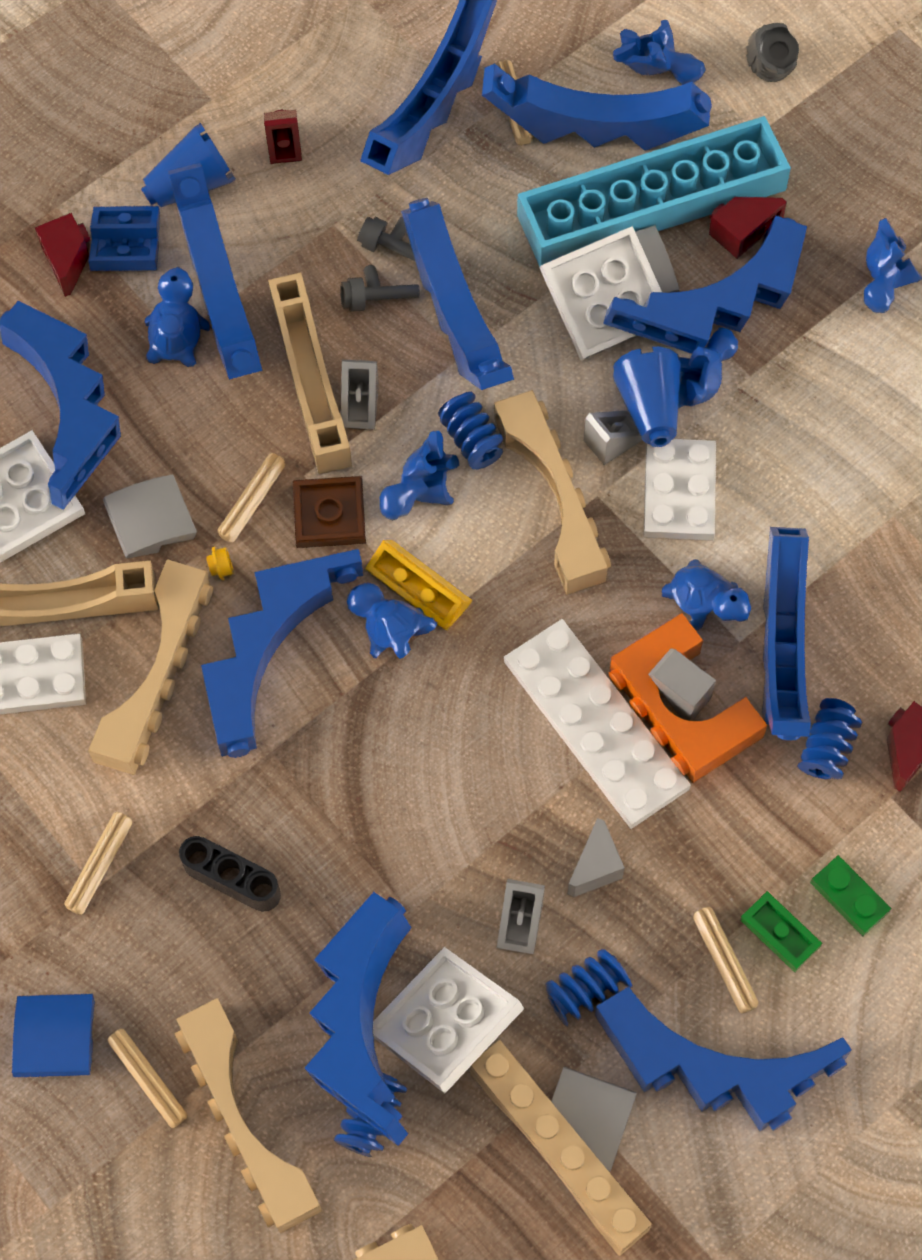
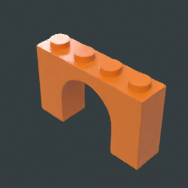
(695, 745)

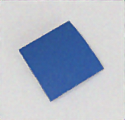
(124, 238)
(53, 1035)

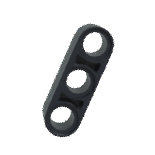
(220, 859)

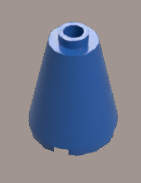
(188, 151)
(651, 392)

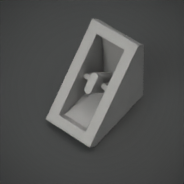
(359, 393)
(610, 434)
(683, 684)
(598, 862)
(520, 916)

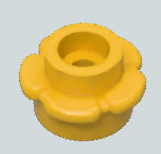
(220, 563)

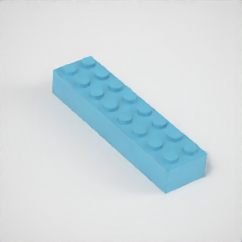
(654, 189)

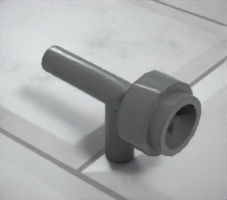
(374, 233)
(355, 294)

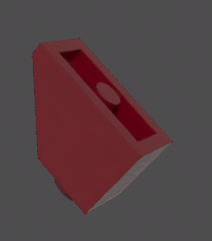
(282, 136)
(744, 221)
(65, 249)
(905, 744)

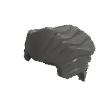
(772, 52)

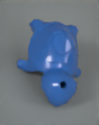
(656, 55)
(887, 268)
(174, 322)
(703, 371)
(421, 480)
(702, 590)
(387, 620)

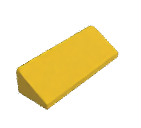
(418, 583)

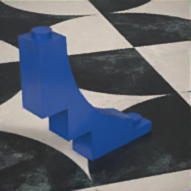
(556, 111)
(214, 274)
(458, 316)
(687, 317)
(84, 429)
(287, 598)
(348, 1060)

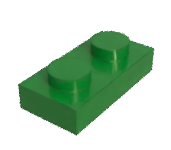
(850, 895)
(781, 931)

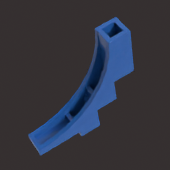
(452, 69)
(784, 640)
(711, 1077)

